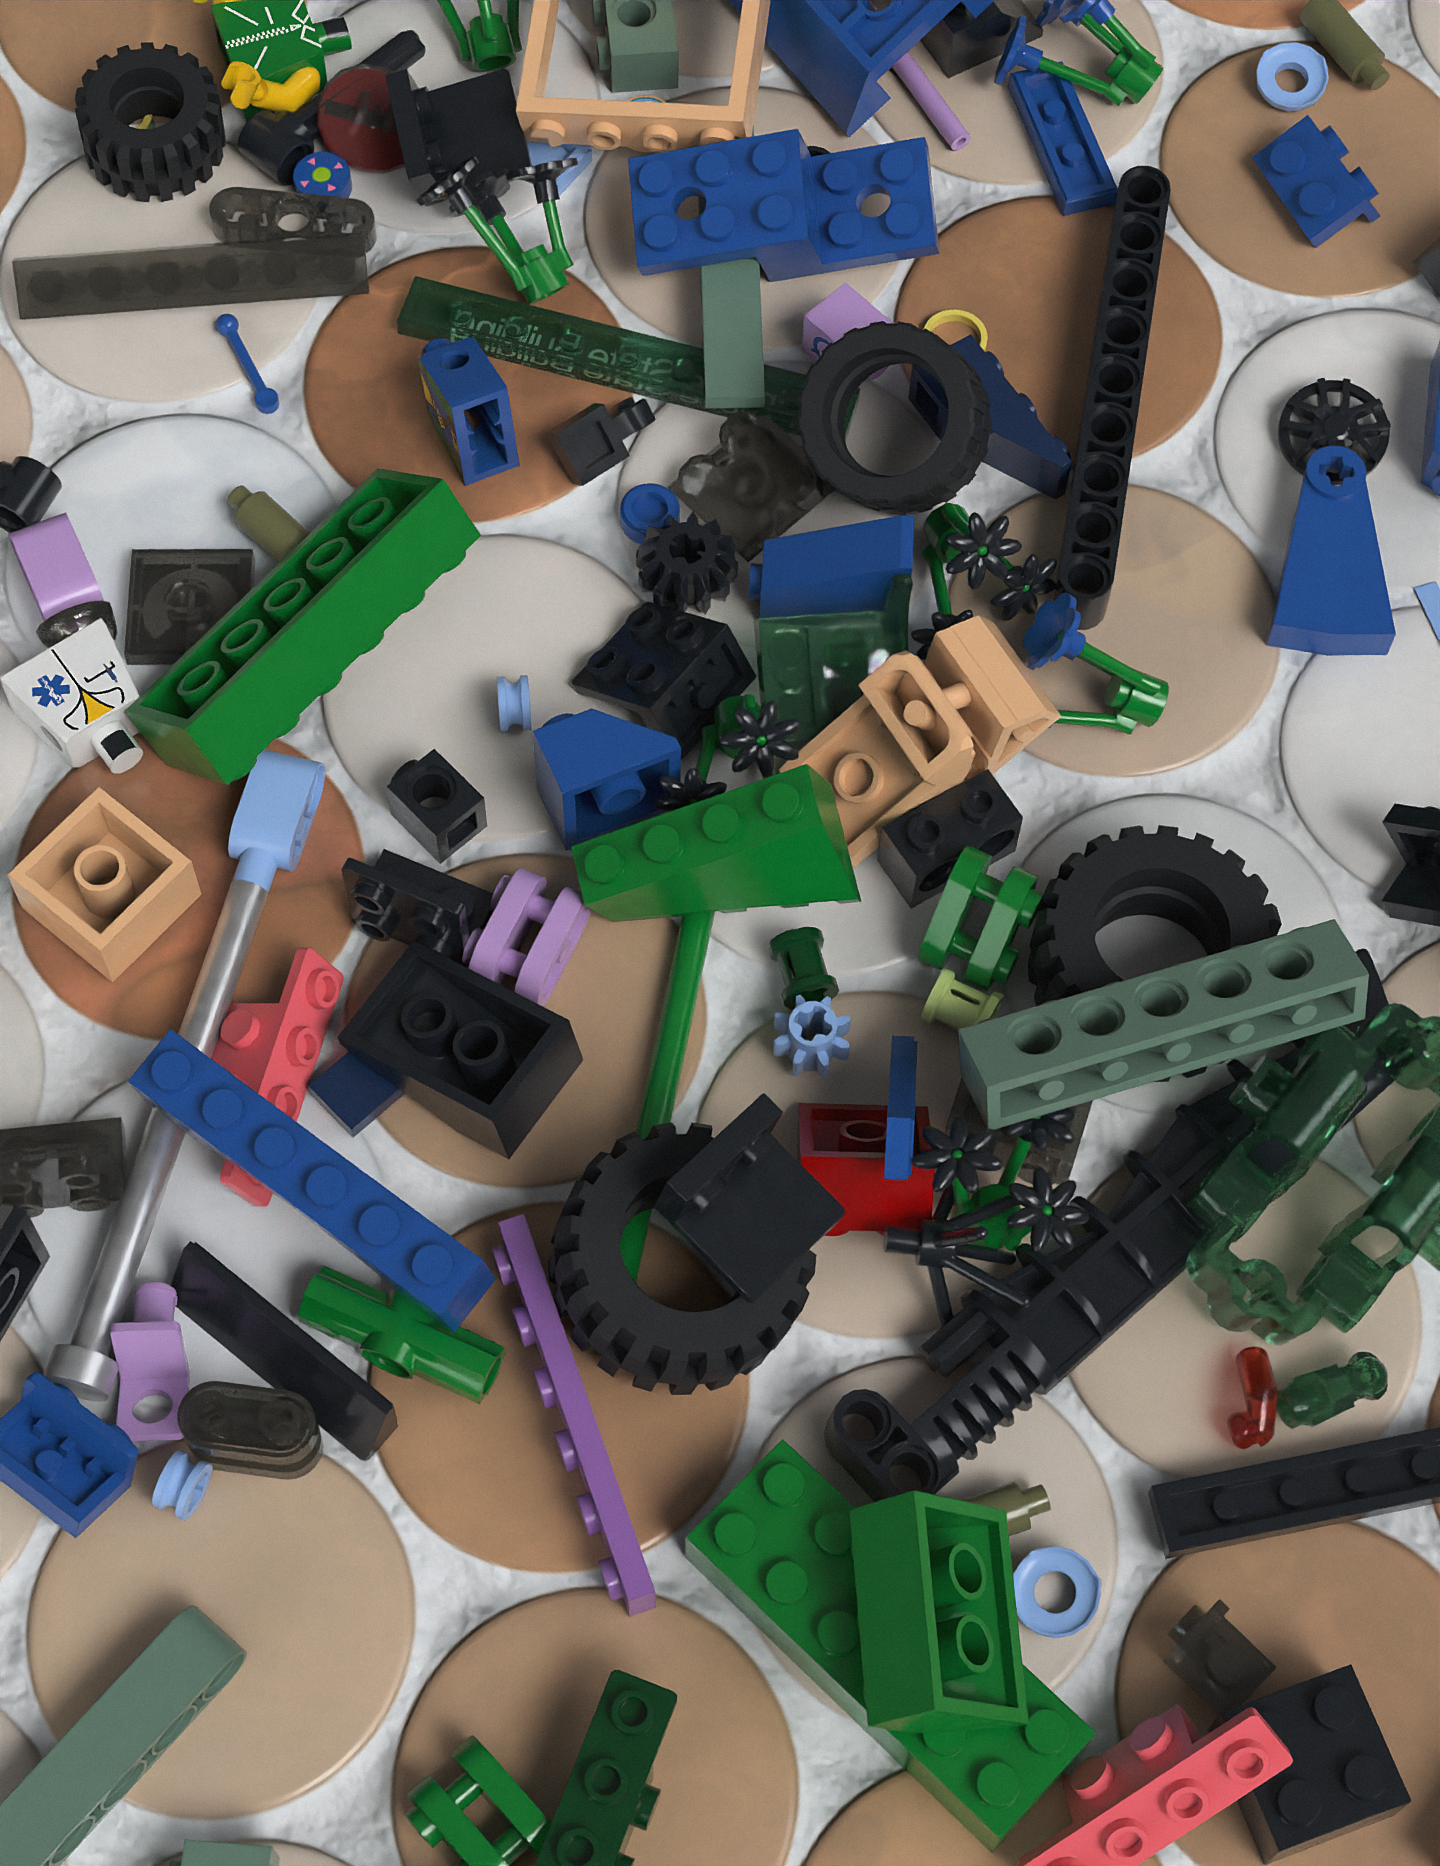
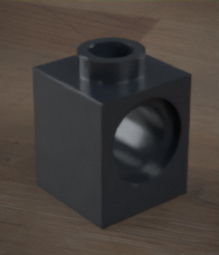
(440, 828)

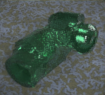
(1331, 1390)

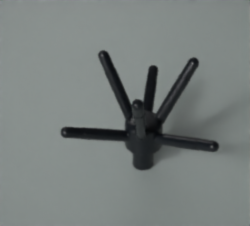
(940, 1241)

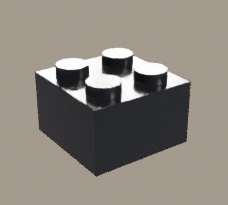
(1338, 1771)

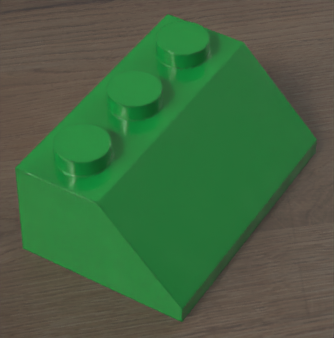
(937, 1615)

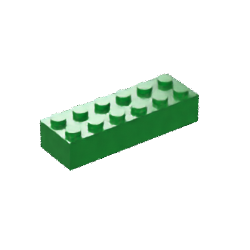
(304, 625)
(788, 1566)

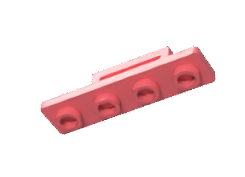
(278, 1047)
(1159, 1788)

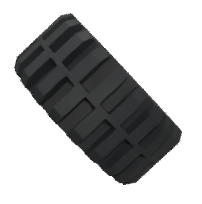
(1142, 876)
(618, 1315)

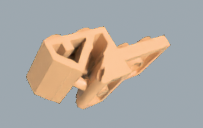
(926, 728)

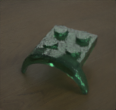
(819, 660)

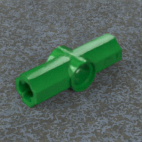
(400, 1335)

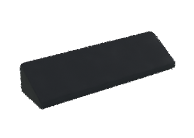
(282, 1352)

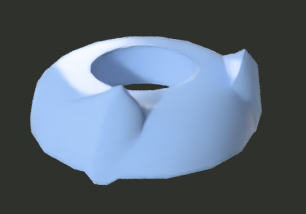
(1298, 58)
(1085, 1583)

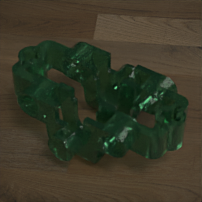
(1304, 1112)

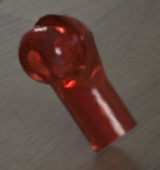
(1260, 1397)

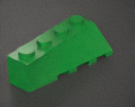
(724, 854)

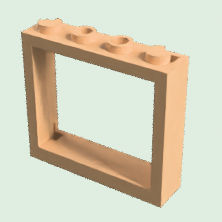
(633, 123)

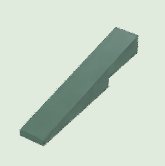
(732, 332)

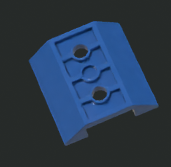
(845, 47)

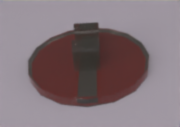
(359, 119)

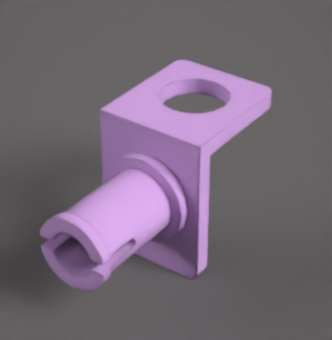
(151, 1362)

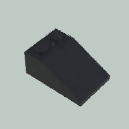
(464, 1047)

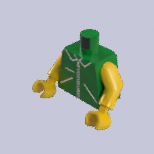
(274, 52)

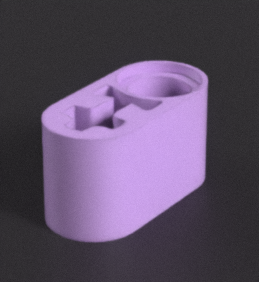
(55, 565)

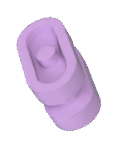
(516, 906)

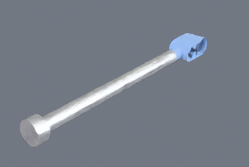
(264, 837)

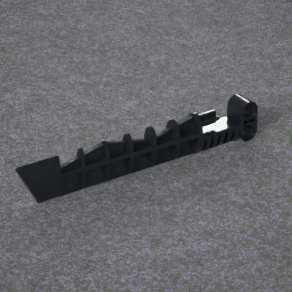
(1074, 1294)

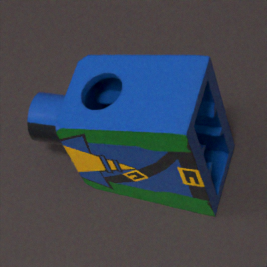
(463, 379)

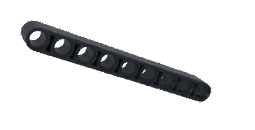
(1126, 319)

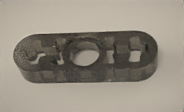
(276, 205)

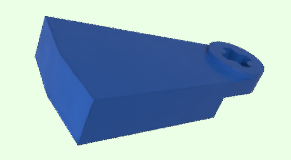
(1332, 572)

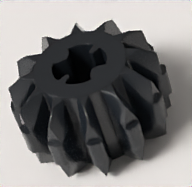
(687, 563)

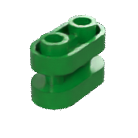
(1013, 903)
(440, 1813)

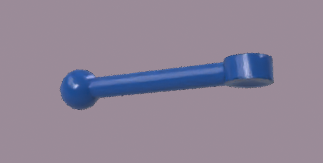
(265, 398)

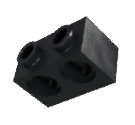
(926, 842)

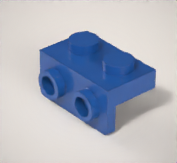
(1314, 182)
(63, 1455)

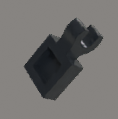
(594, 437)

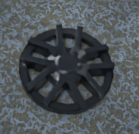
(1333, 424)

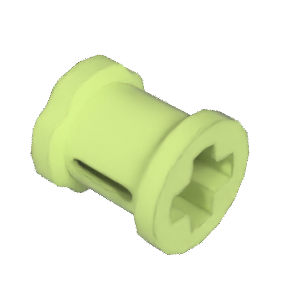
(959, 1003)

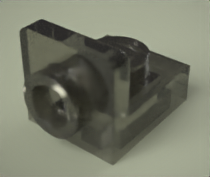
(1216, 1658)

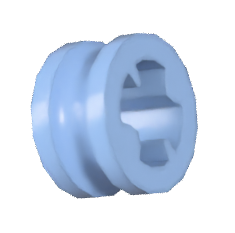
(514, 703)
(182, 1485)

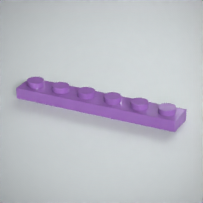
(580, 1441)

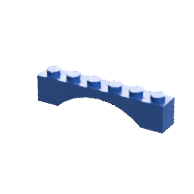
(313, 1180)

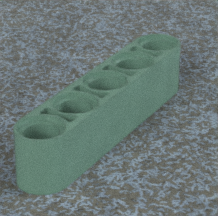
(117, 1741)

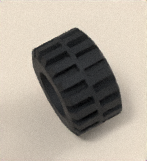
(155, 85)

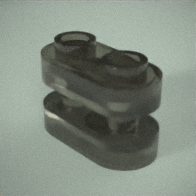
(251, 1429)

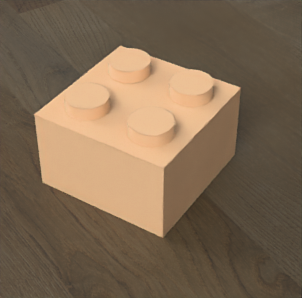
(105, 884)

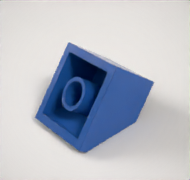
(600, 773)

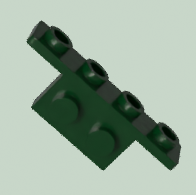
(611, 1777)

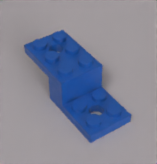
(782, 206)

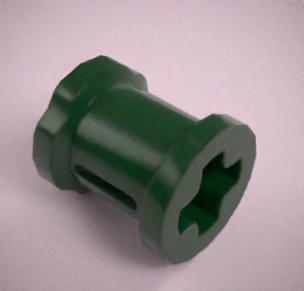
(802, 965)

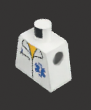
(78, 699)

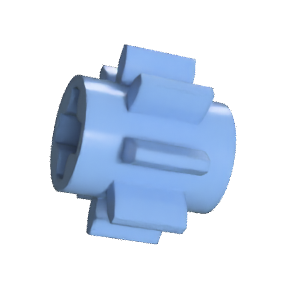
(798, 1026)

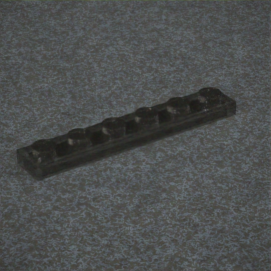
(191, 275)

